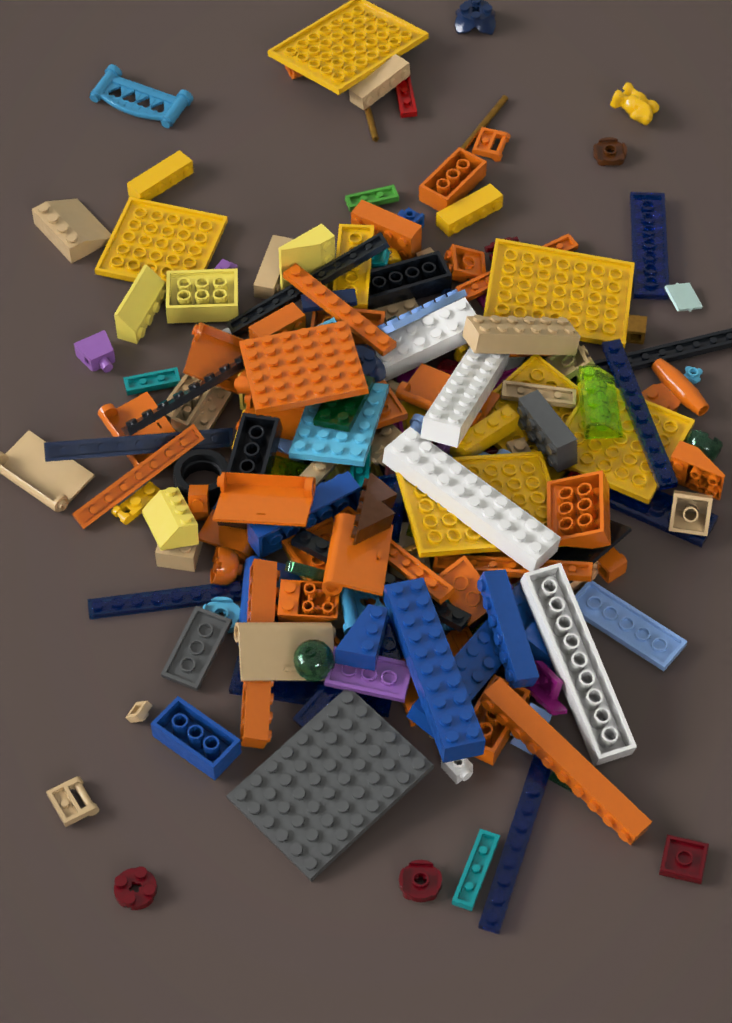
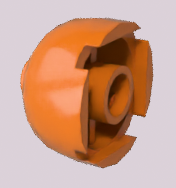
(225, 566)

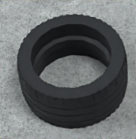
(197, 461)

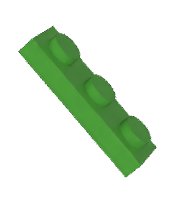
(375, 196)

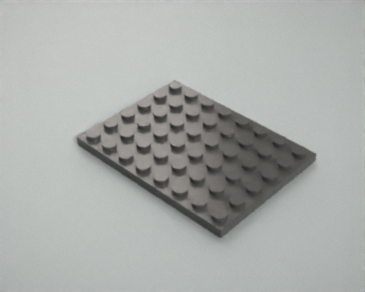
(330, 783)

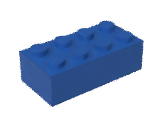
(196, 738)

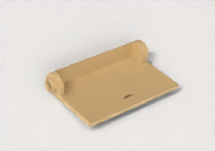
(49, 482)
(270, 647)

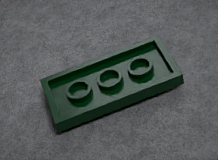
(342, 413)

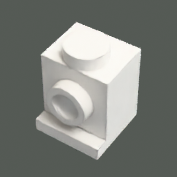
(458, 769)

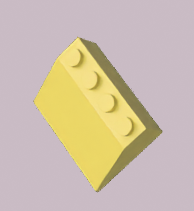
(308, 251)
(202, 295)

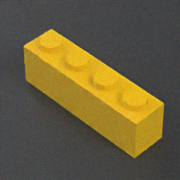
(161, 177)
(469, 210)
(487, 432)

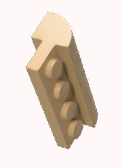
(202, 410)

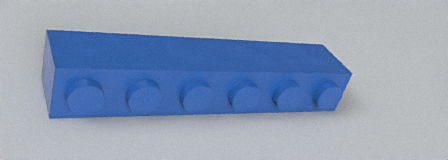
(507, 629)

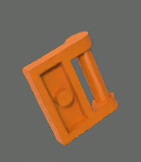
(486, 140)

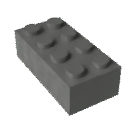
(547, 431)

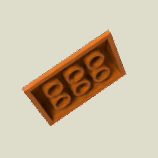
(580, 510)

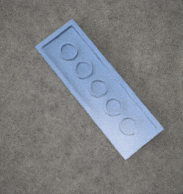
(420, 312)
(629, 626)

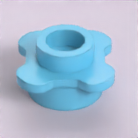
(693, 374)

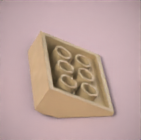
(70, 227)

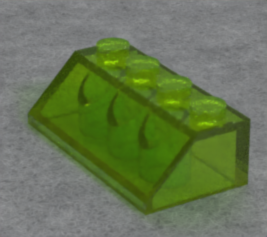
(598, 403)

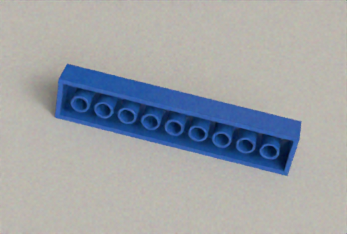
(477, 660)
(434, 670)

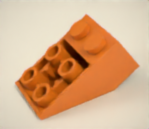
(696, 470)
(306, 602)

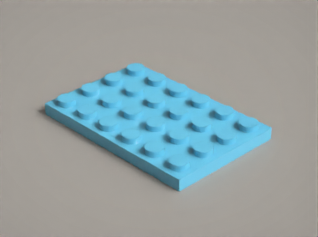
(339, 446)

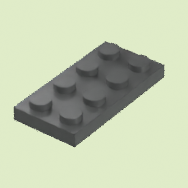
(196, 648)

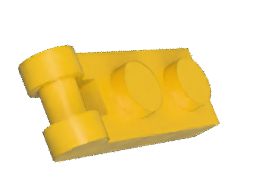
(135, 503)

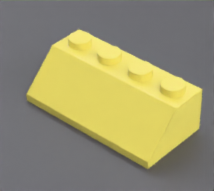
(140, 305)
(171, 520)

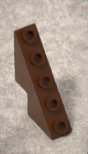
(374, 509)

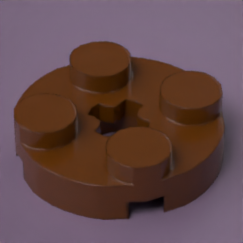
(615, 157)

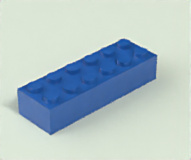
(328, 501)

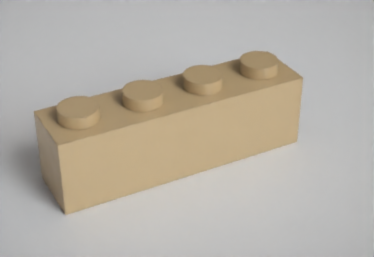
(379, 82)
(268, 278)

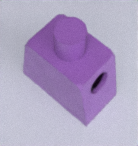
(96, 352)

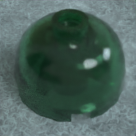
(709, 447)
(313, 660)

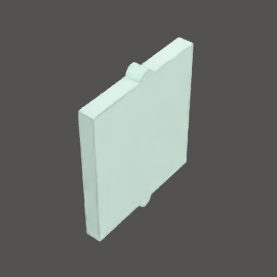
(683, 297)

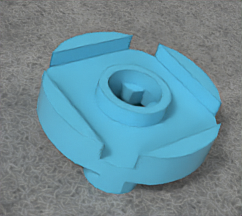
(227, 607)

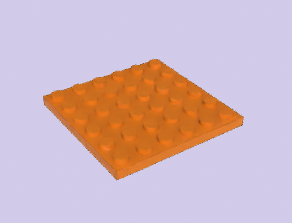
(303, 367)

